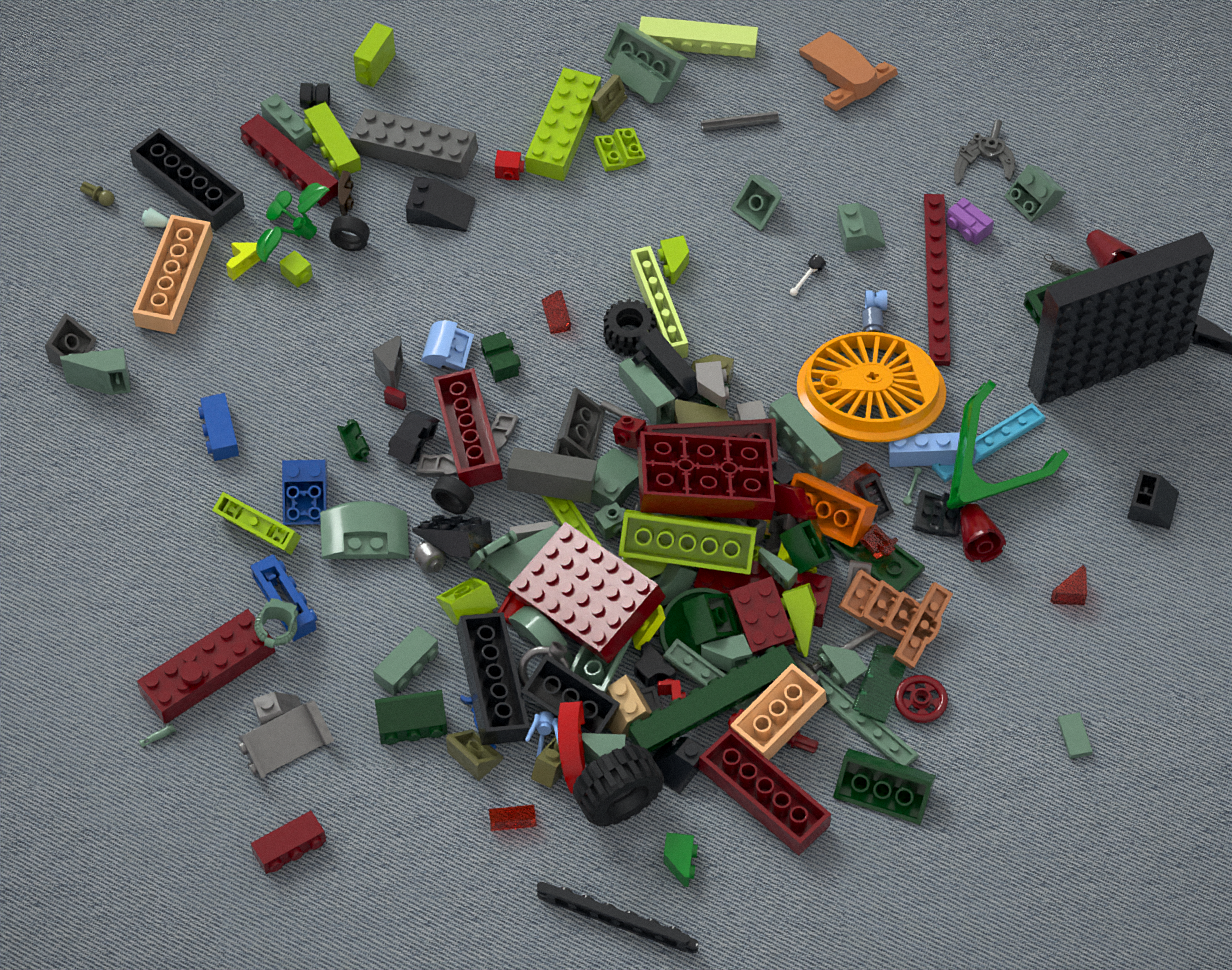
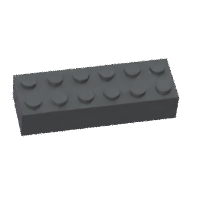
(414, 143)

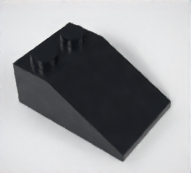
(438, 205)

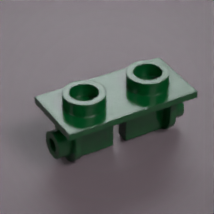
(356, 447)

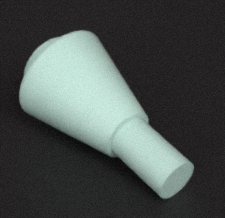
(154, 219)

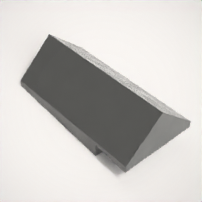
(579, 427)
(551, 475)

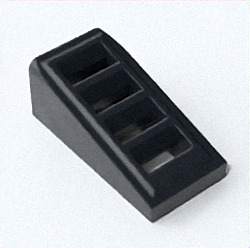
(880, 493)

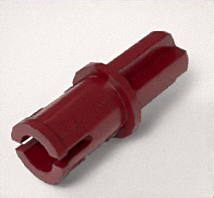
(803, 742)

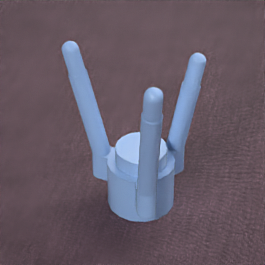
(544, 723)

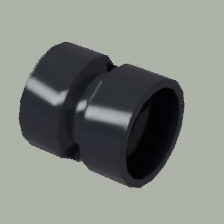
(314, 95)

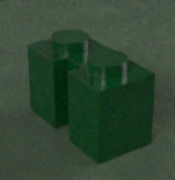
(500, 357)

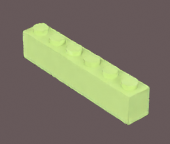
(702, 36)
(658, 298)

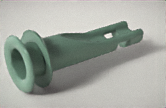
(158, 734)

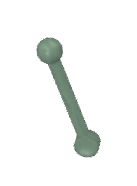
(907, 500)

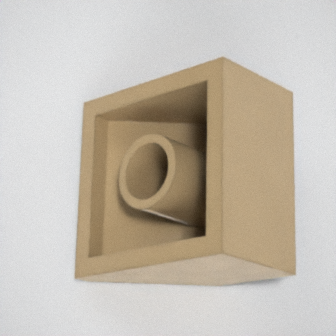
(632, 705)

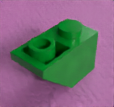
(678, 856)

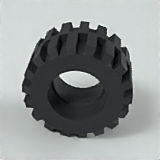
(627, 314)

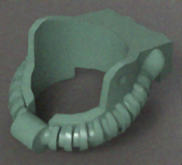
(277, 610)

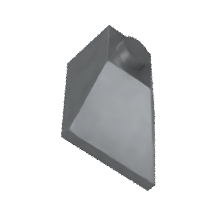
(274, 705)

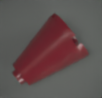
(1107, 248)
(980, 535)

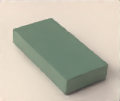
(1074, 735)

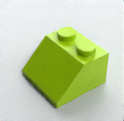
(467, 598)

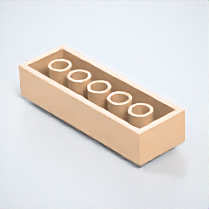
(173, 274)

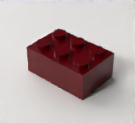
(762, 616)

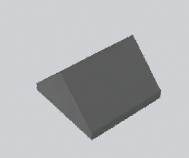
(68, 339)
(389, 361)

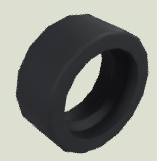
(347, 241)
(452, 495)

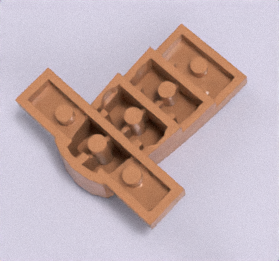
(846, 69)
(897, 613)

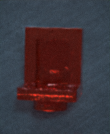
(878, 542)

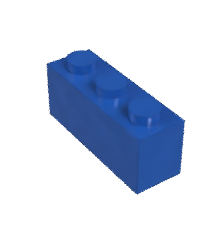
(218, 427)

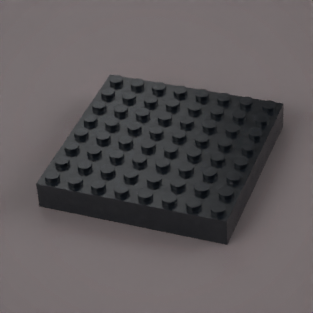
(1119, 318)

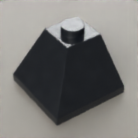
(679, 762)

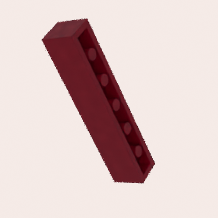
(287, 157)

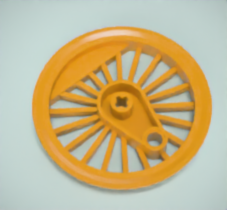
(872, 385)

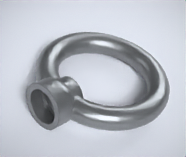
(555, 650)

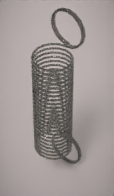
(1063, 269)

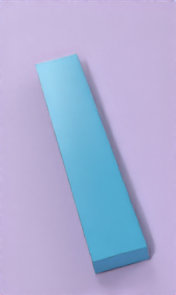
(998, 437)

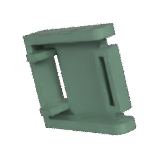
(504, 541)

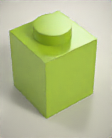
(296, 269)

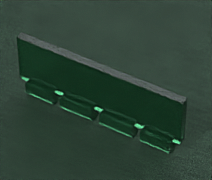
(879, 684)

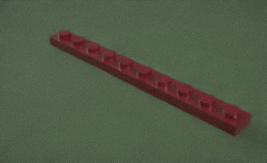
(936, 279)

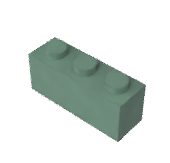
(640, 77)
(286, 121)
(406, 661)

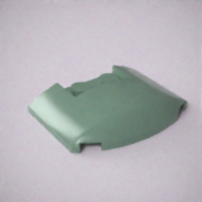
(364, 531)

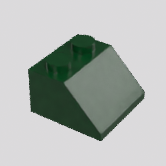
(711, 618)

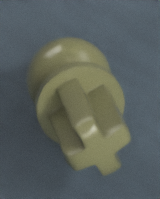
(105, 197)

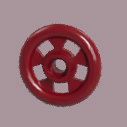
(922, 716)

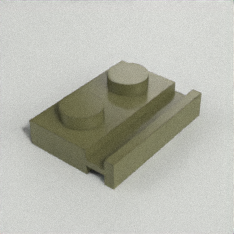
(609, 98)

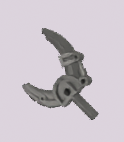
(988, 148)

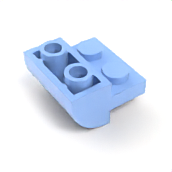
(447, 346)

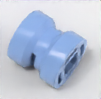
(876, 299)

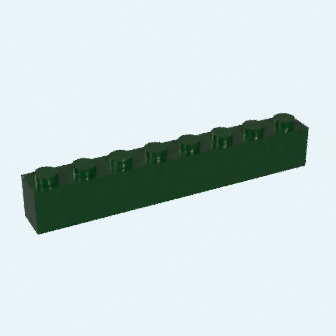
(710, 701)

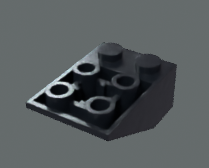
(456, 535)

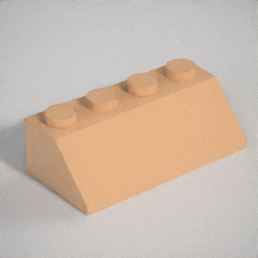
(780, 711)

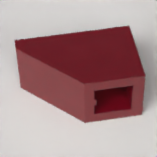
(793, 501)

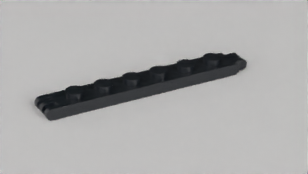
(621, 919)

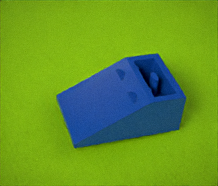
(304, 491)

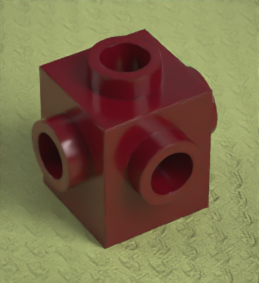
(628, 431)

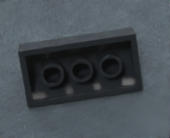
(557, 684)

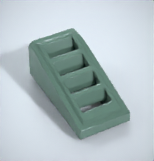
(779, 569)

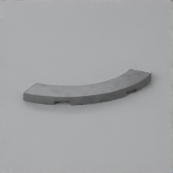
(444, 464)

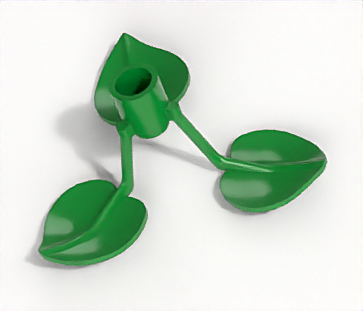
(303, 226)

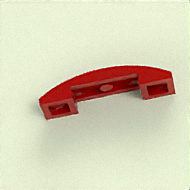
(570, 741)

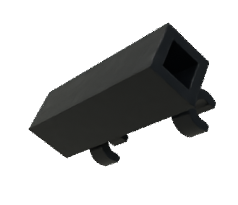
(667, 364)

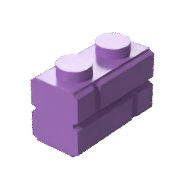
(969, 221)

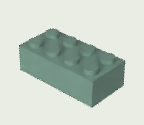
(805, 438)

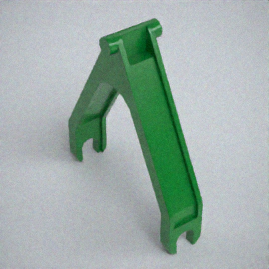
(966, 484)

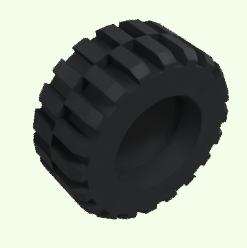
(618, 785)

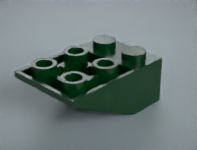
(806, 546)

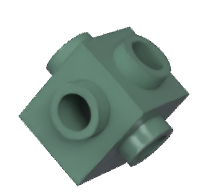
(609, 520)

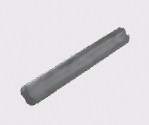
(739, 121)

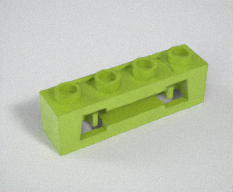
(256, 523)

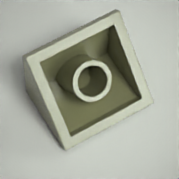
(471, 754)

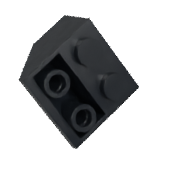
(1153, 500)

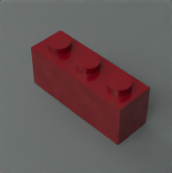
(288, 842)

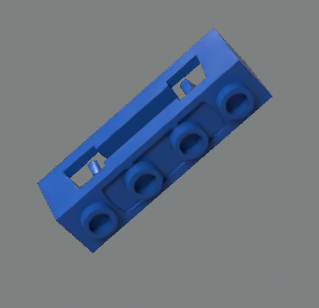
(268, 570)

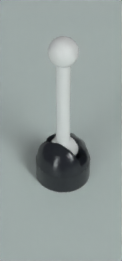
(816, 264)

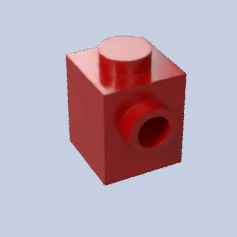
(508, 165)

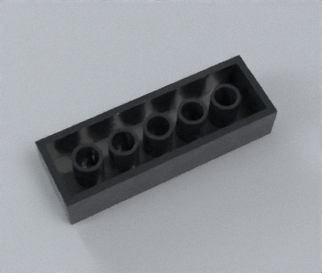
(187, 179)
(492, 678)

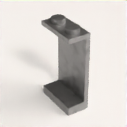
(285, 738)

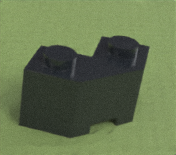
(412, 435)

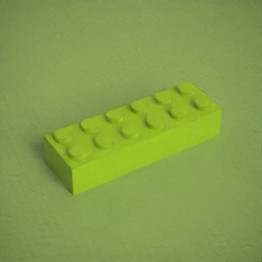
(562, 124)
(687, 541)

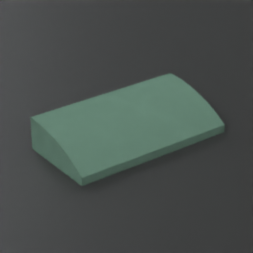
(647, 49)

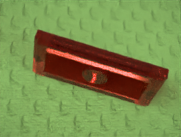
(556, 313)
(512, 817)

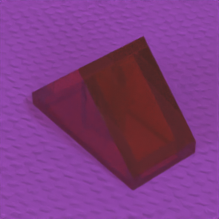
(1072, 590)

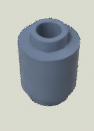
(872, 320)

